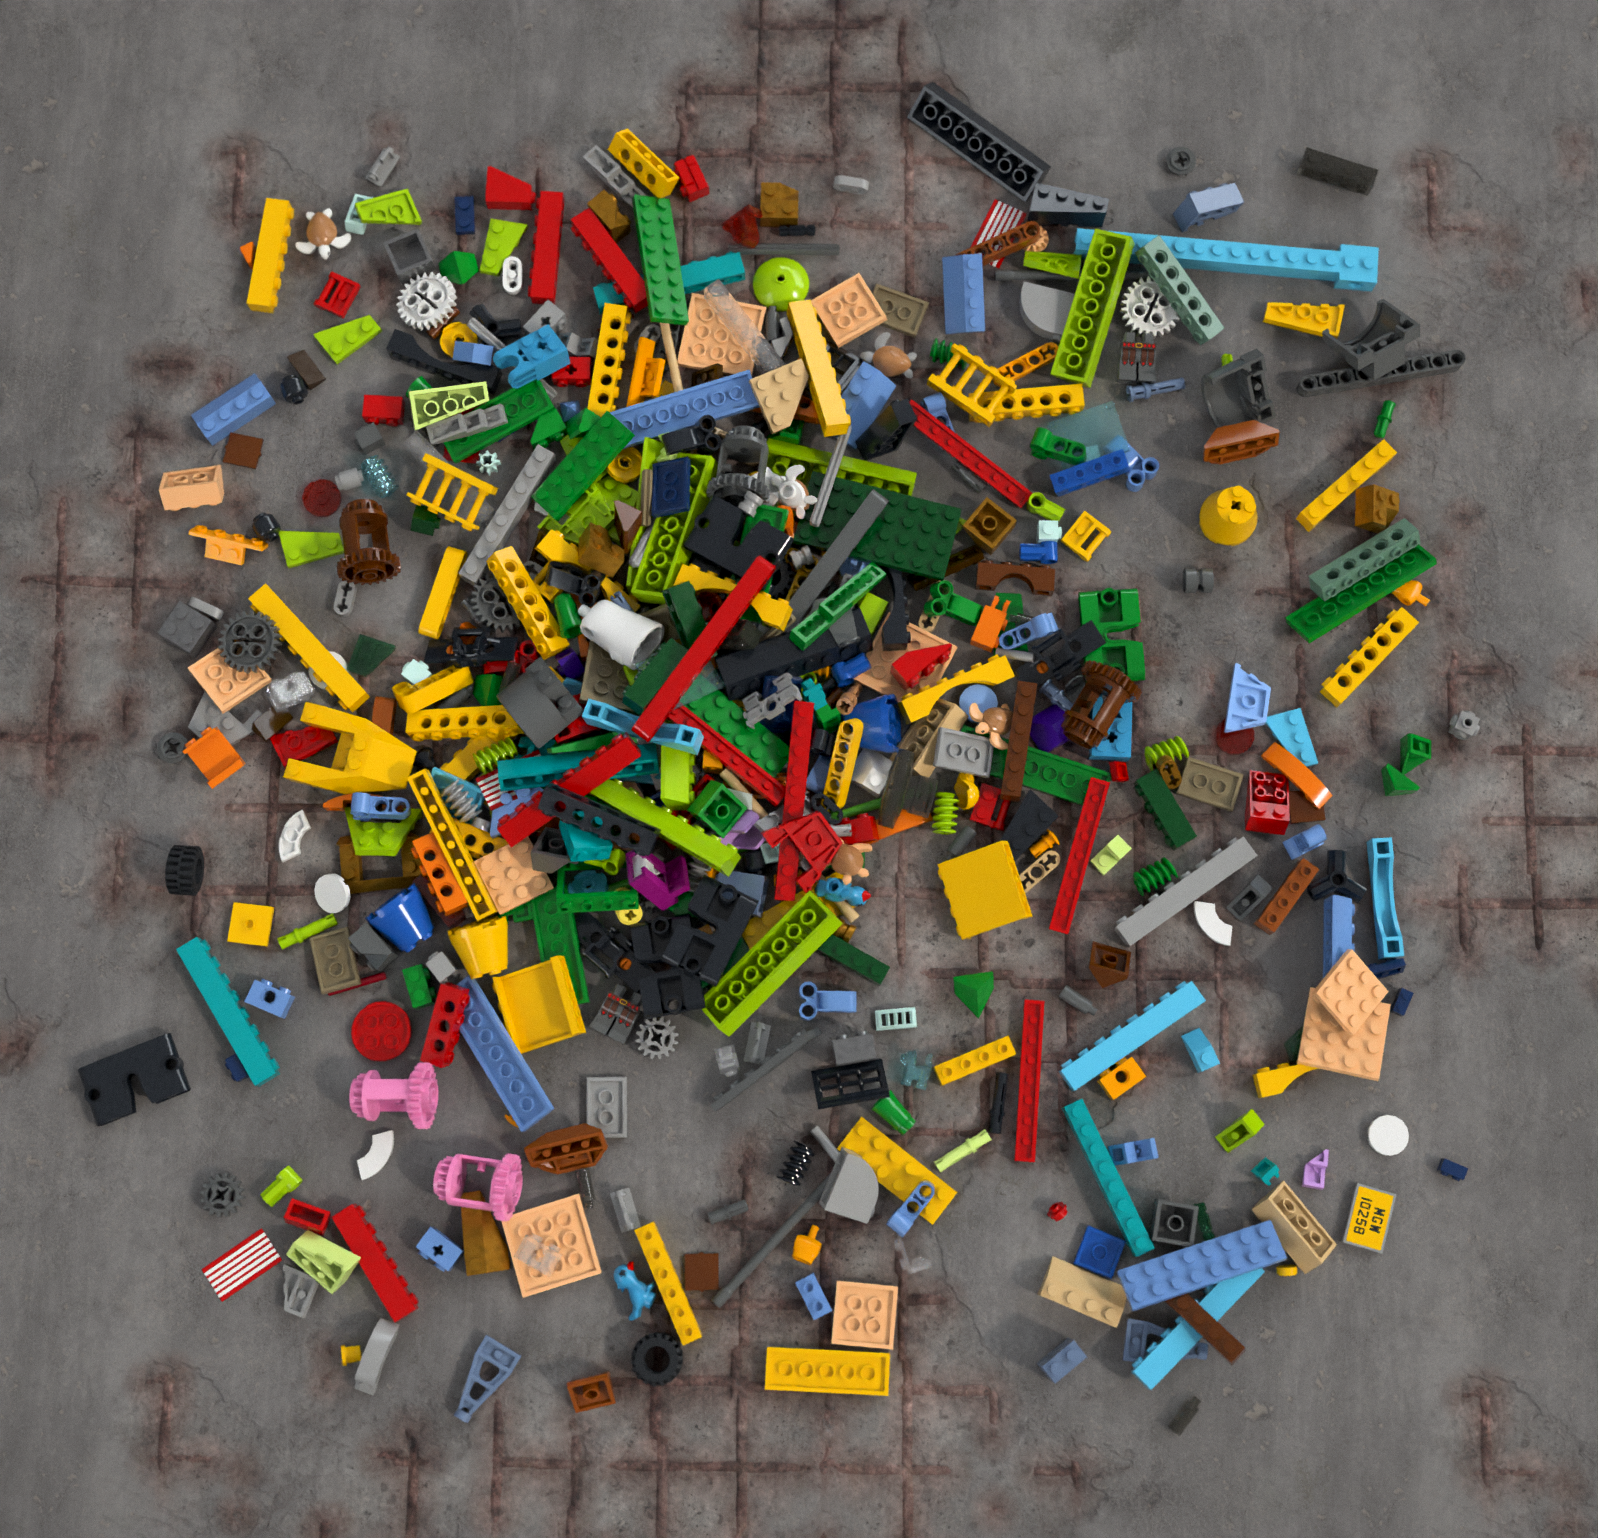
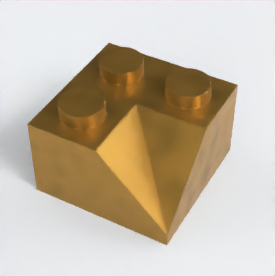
(778, 205)
(606, 210)
(1375, 507)
(989, 525)
(598, 550)

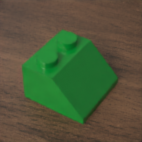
(717, 808)

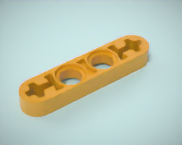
(1026, 365)

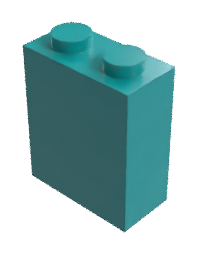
(584, 845)

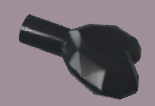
(424, 759)

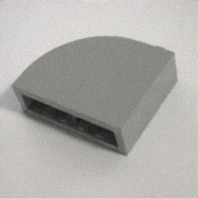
(1045, 310)
(851, 1187)

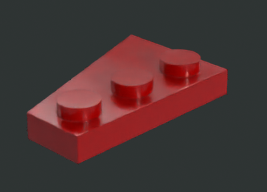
(302, 743)

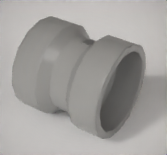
(750, 504)
(801, 557)

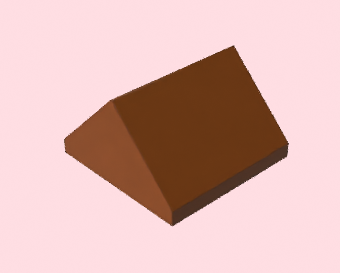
(591, 1392)

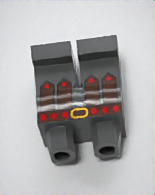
(1137, 353)
(618, 1008)

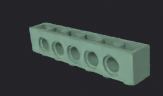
(1188, 293)
(1364, 559)

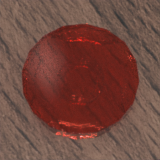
(321, 498)
(1234, 742)

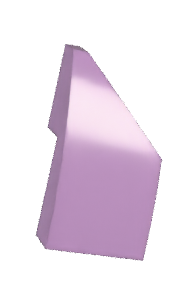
(1315, 1171)

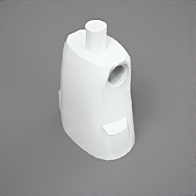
(621, 632)

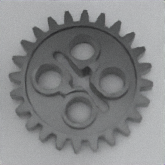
(486, 609)
(247, 659)

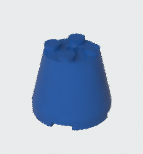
(880, 723)
(403, 919)

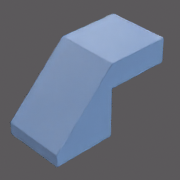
(472, 353)
(1133, 1151)

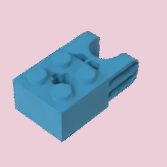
(533, 356)
(1119, 730)

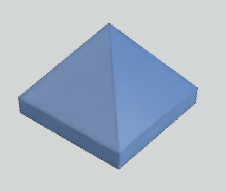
(569, 409)

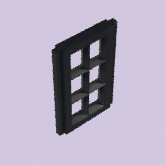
(848, 374)
(854, 1097)

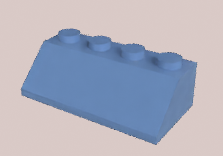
(963, 294)
(865, 399)
(233, 409)
(1337, 929)

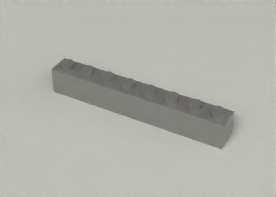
(508, 514)
(1184, 892)

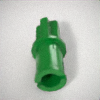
(1384, 419)

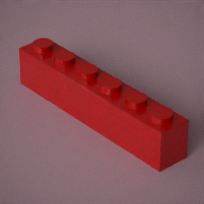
(547, 247)
(611, 259)
(375, 1262)

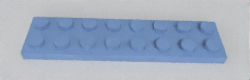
(685, 407)
(502, 1059)
(1201, 1265)

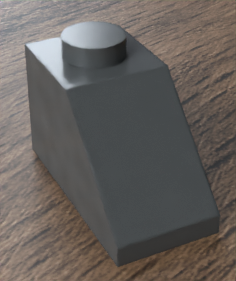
(1249, 897)

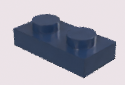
(465, 215)
(1390, 967)

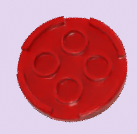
(381, 1031)

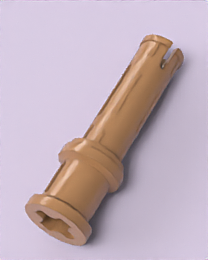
(850, 698)

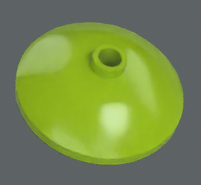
(779, 293)

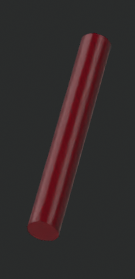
(364, 981)

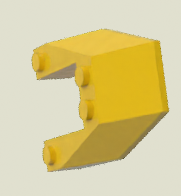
(364, 759)

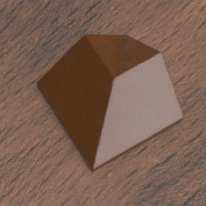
(627, 523)
(1109, 964)

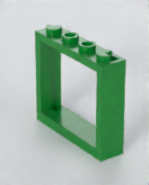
(592, 901)

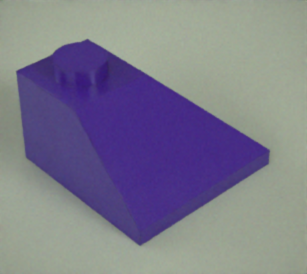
(1047, 729)

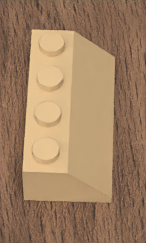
(923, 733)
(1295, 1227)
(1083, 1291)

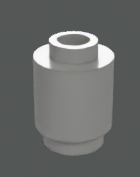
(349, 479)

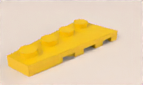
(1305, 317)

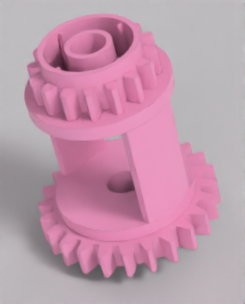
(414, 1095)
(505, 1184)

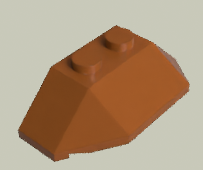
(1239, 442)
(567, 1149)

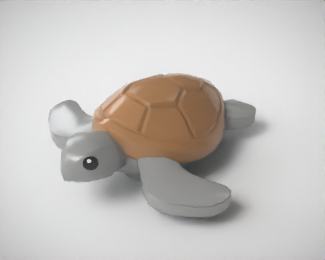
(889, 359)

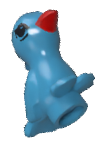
(836, 891)
(639, 1292)

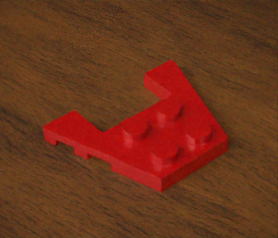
(814, 840)

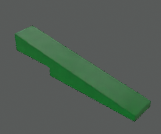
(836, 605)
(587, 743)

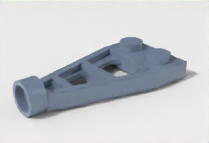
(1136, 1336)
(497, 1354)

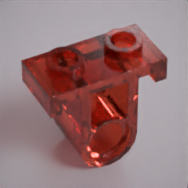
(744, 226)

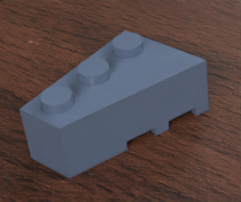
(1207, 204)

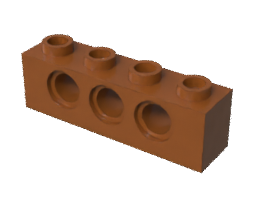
(1286, 896)

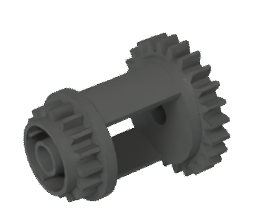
(747, 446)

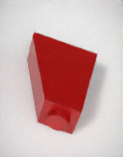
(507, 192)

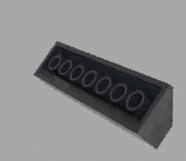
(978, 141)
(746, 669)

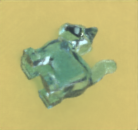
(916, 1072)

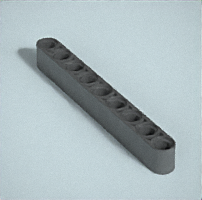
(1355, 382)
(836, 555)

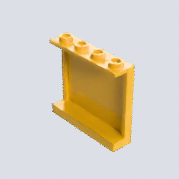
(984, 889)
(539, 1005)

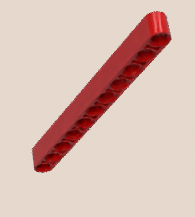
(703, 648)

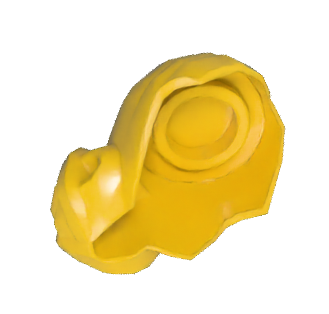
(966, 791)

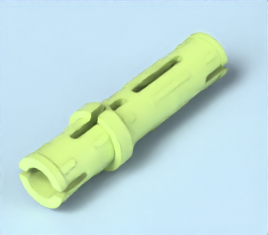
(962, 1150)

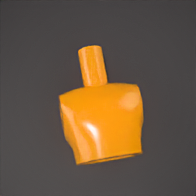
(1410, 593)
(807, 1247)

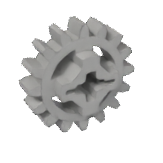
(649, 1043)

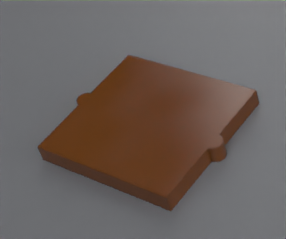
(243, 450)
(1302, 810)
(702, 1271)

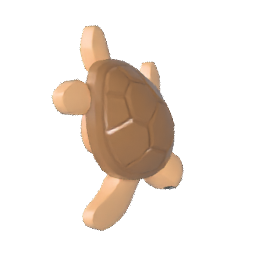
(993, 721)
(849, 861)

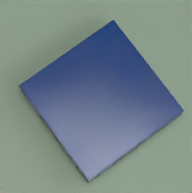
(1099, 1252)

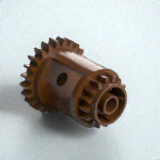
(366, 564)
(1100, 680)

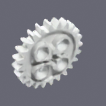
(1135, 300)
(419, 312)

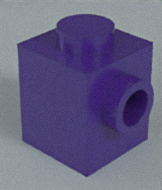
(569, 664)

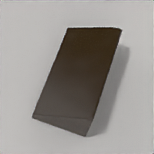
(306, 369)
(271, 722)

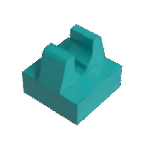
(1265, 1171)

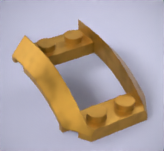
(353, 873)

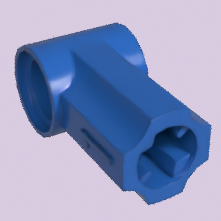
(1044, 552)
(846, 671)

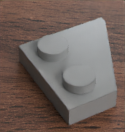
(298, 1291)

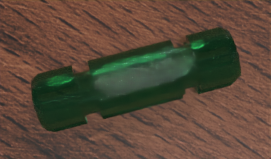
(1204, 1222)

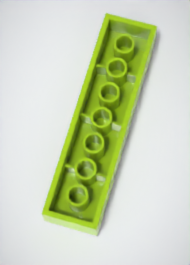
(665, 548)
(769, 963)

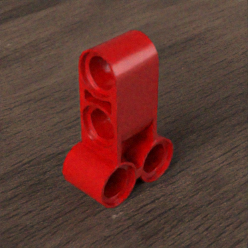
(498, 667)

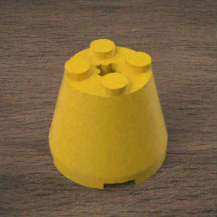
(1228, 516)
(482, 945)

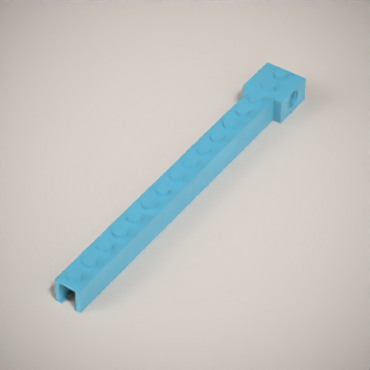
(1349, 267)

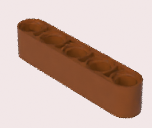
(1004, 241)
(384, 713)

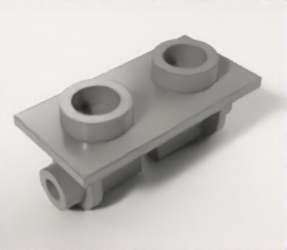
(382, 166)
(757, 1042)
(625, 1210)

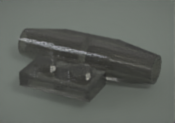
(905, 791)

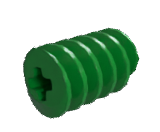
(944, 353)
(1154, 874)

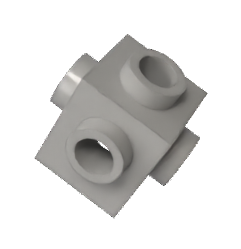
(1459, 728)

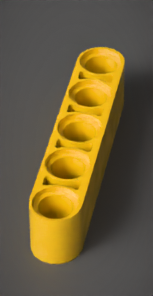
(442, 593)
(847, 757)

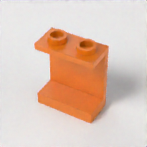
(214, 756)

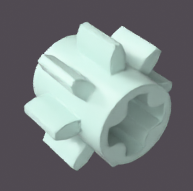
(487, 457)

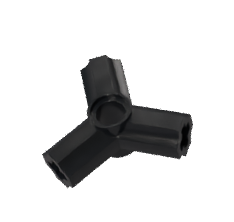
(504, 328)
(1336, 867)

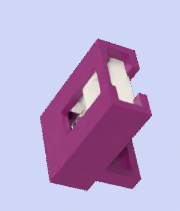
(656, 880)

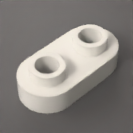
(512, 276)

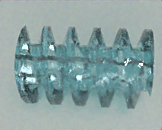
(378, 477)

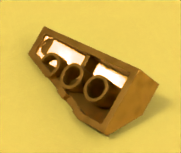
(482, 1239)

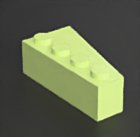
(443, 402)

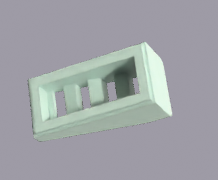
(354, 224)
(912, 1013)

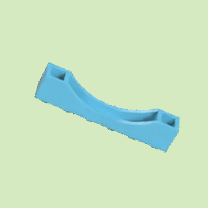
(615, 720)
(1381, 878)

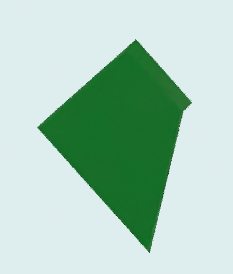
(458, 267)
(581, 423)
(791, 434)
(486, 689)
(1413, 752)
(1396, 783)
(974, 990)

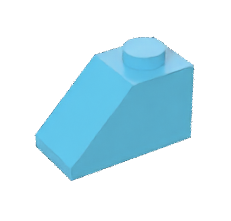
(1200, 1050)

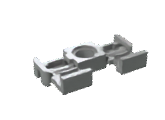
(786, 693)

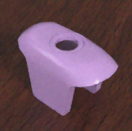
(744, 833)

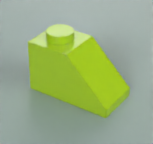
(872, 610)
(1240, 1130)

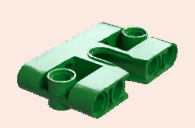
(1110, 617)

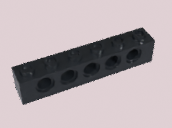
(647, 833)

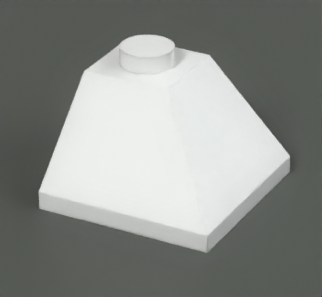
(871, 771)

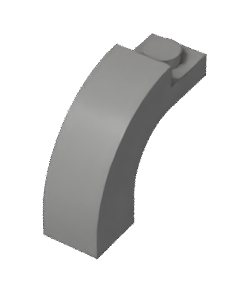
(375, 1356)

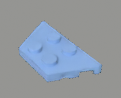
(1246, 702)
(523, 796)

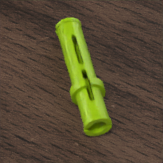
(311, 929)

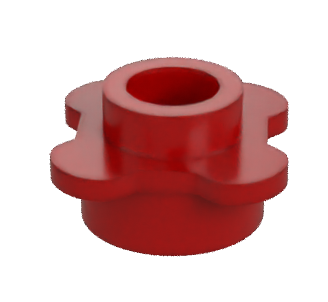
(1057, 1211)

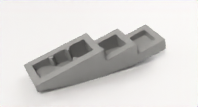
(612, 175)
(467, 424)

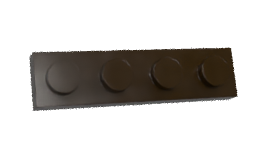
(956, 563)

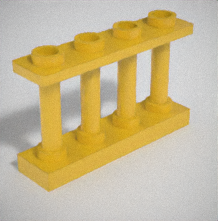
(969, 403)
(466, 480)

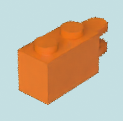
(989, 626)

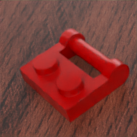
(341, 298)
(985, 805)

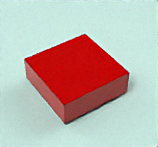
(1119, 771)

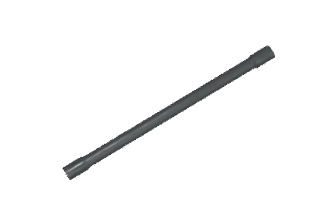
(1009, 275)
(727, 1290)

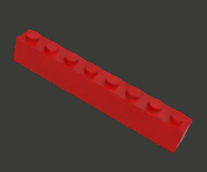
(581, 780)

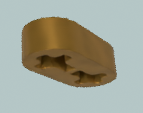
(1171, 770)

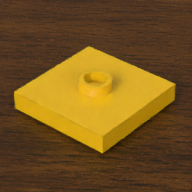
(250, 924)

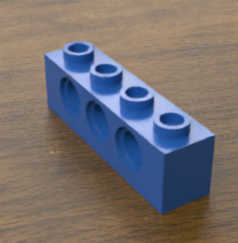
(1090, 473)

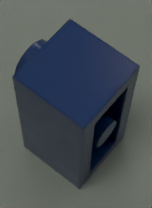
(1401, 1002)
(237, 1069)
(1452, 1169)

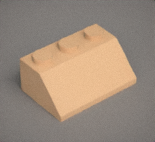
(192, 488)

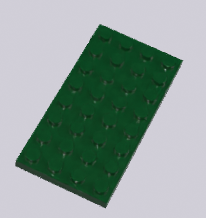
(906, 535)

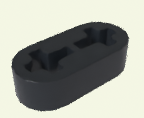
(830, 805)

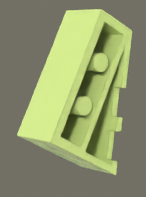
(323, 1260)

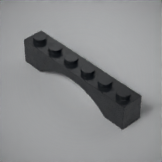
(405, 348)
(894, 631)

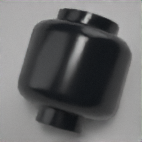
(293, 389)
(266, 527)
(754, 862)

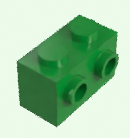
(419, 986)

